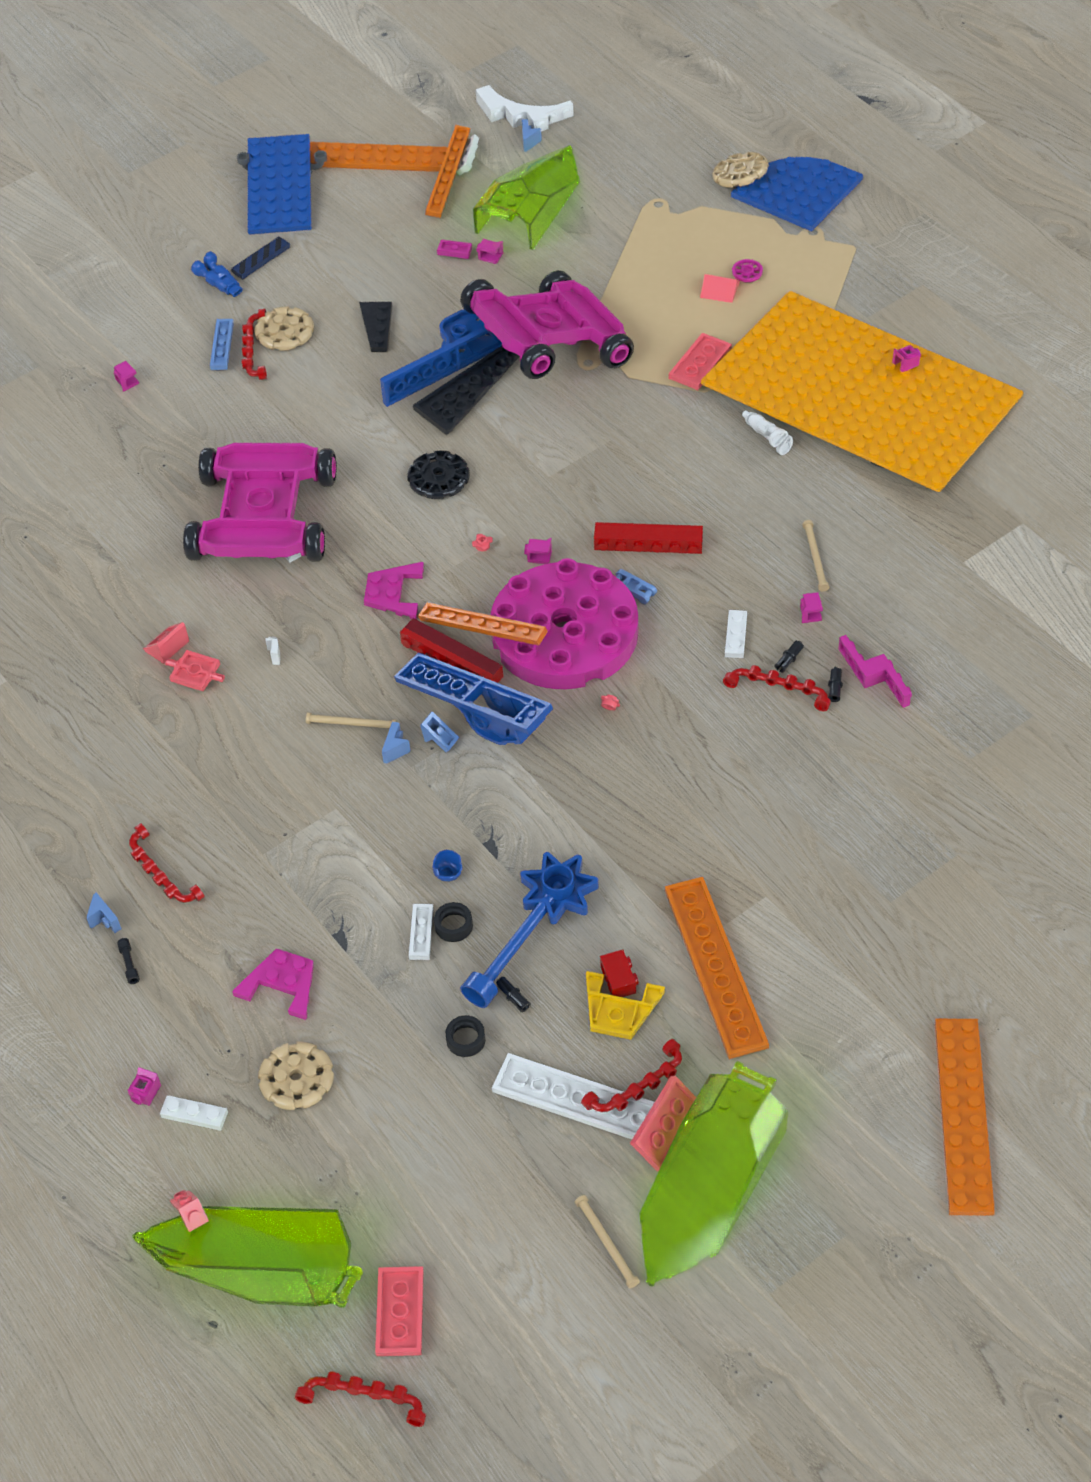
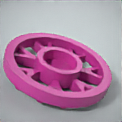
(747, 270)

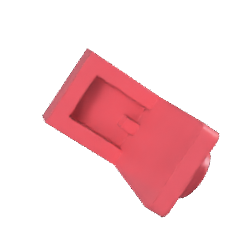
(189, 1209)

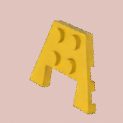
(616, 1014)

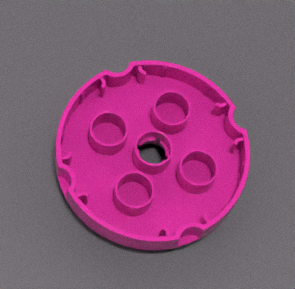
(598, 628)

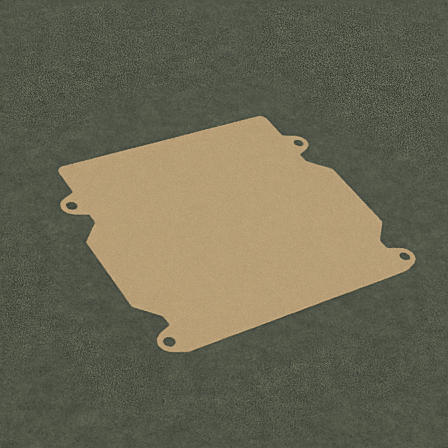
(663, 273)

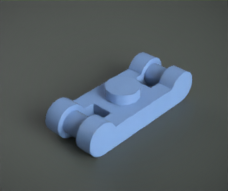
(635, 586)

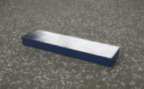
(260, 257)

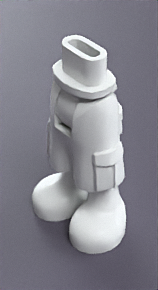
(777, 437)

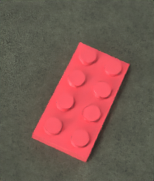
(699, 360)
(663, 1122)
(399, 1311)

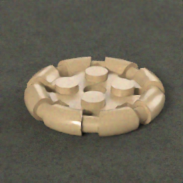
(740, 169)
(298, 326)
(291, 1065)

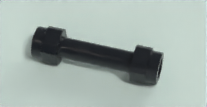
(124, 949)

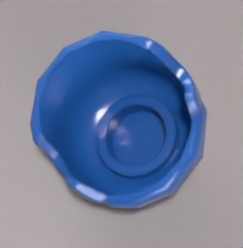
(447, 865)

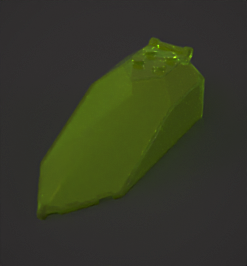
(530, 192)
(710, 1171)
(260, 1254)

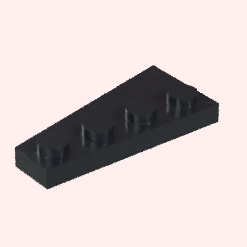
(377, 324)

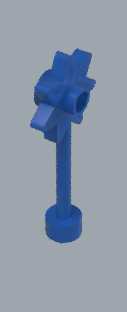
(552, 892)

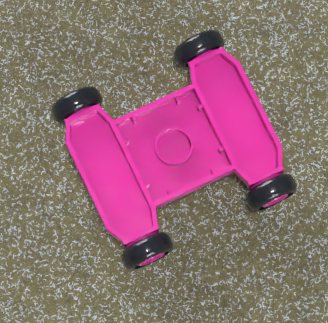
(555, 315)
(260, 501)

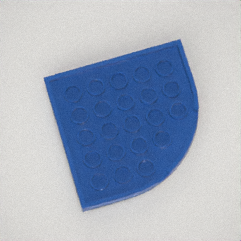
(800, 189)

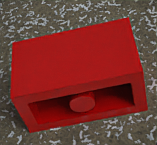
(618, 973)

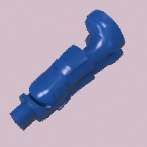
(217, 275)

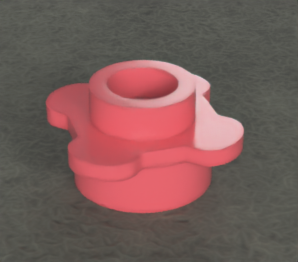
(482, 542)
(610, 702)

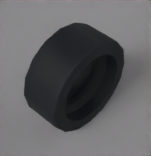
(454, 935)
(465, 1022)

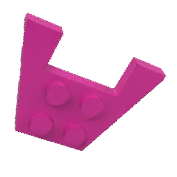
(385, 589)
(283, 973)

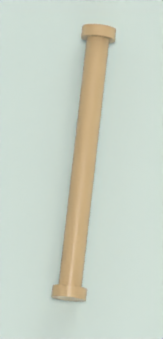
(808, 526)
(348, 721)
(632, 1280)

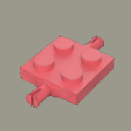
(194, 670)

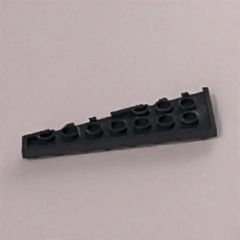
(455, 398)

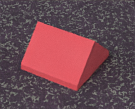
(719, 288)
(168, 642)

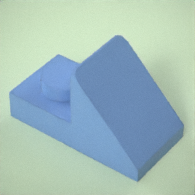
(530, 136)
(435, 729)
(394, 744)
(100, 912)

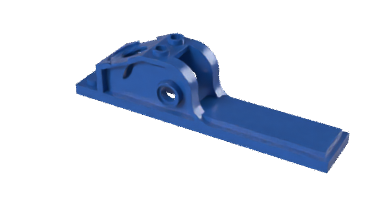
(458, 332)
(510, 714)

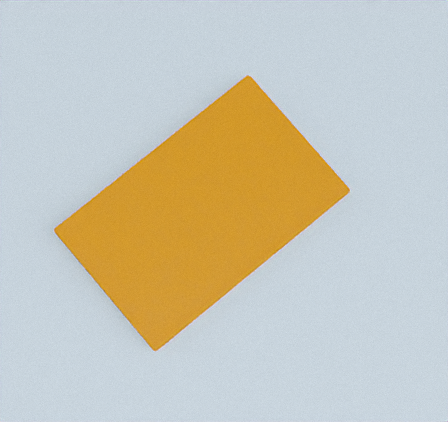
(841, 386)

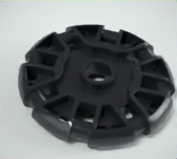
(442, 484)

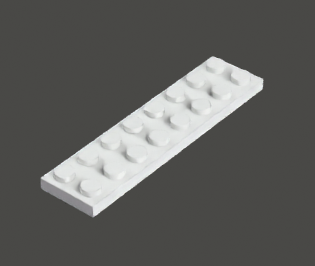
(562, 1095)

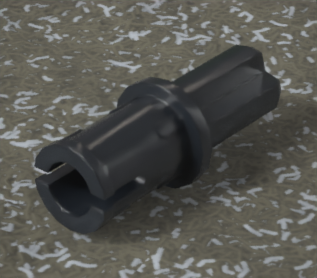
(789, 656)
(835, 684)
(513, 994)

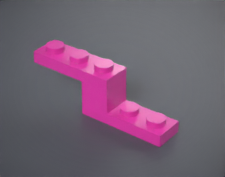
(875, 671)

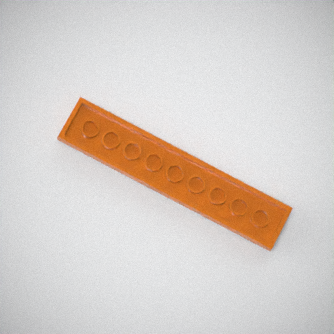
(380, 156)
(716, 968)
(964, 1117)

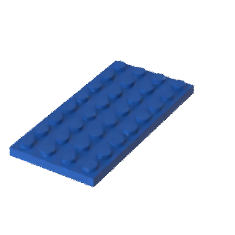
(279, 184)

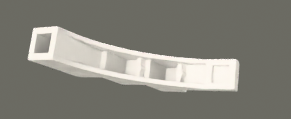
(498, 107)

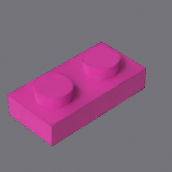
(454, 249)

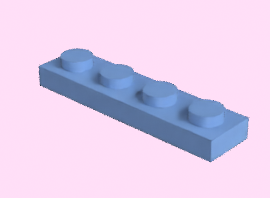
(221, 344)

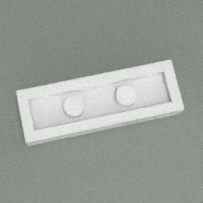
(468, 155)
(736, 634)
(421, 932)
(194, 1113)

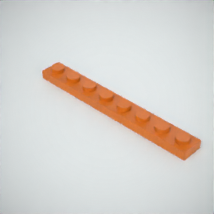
(447, 171)
(483, 623)

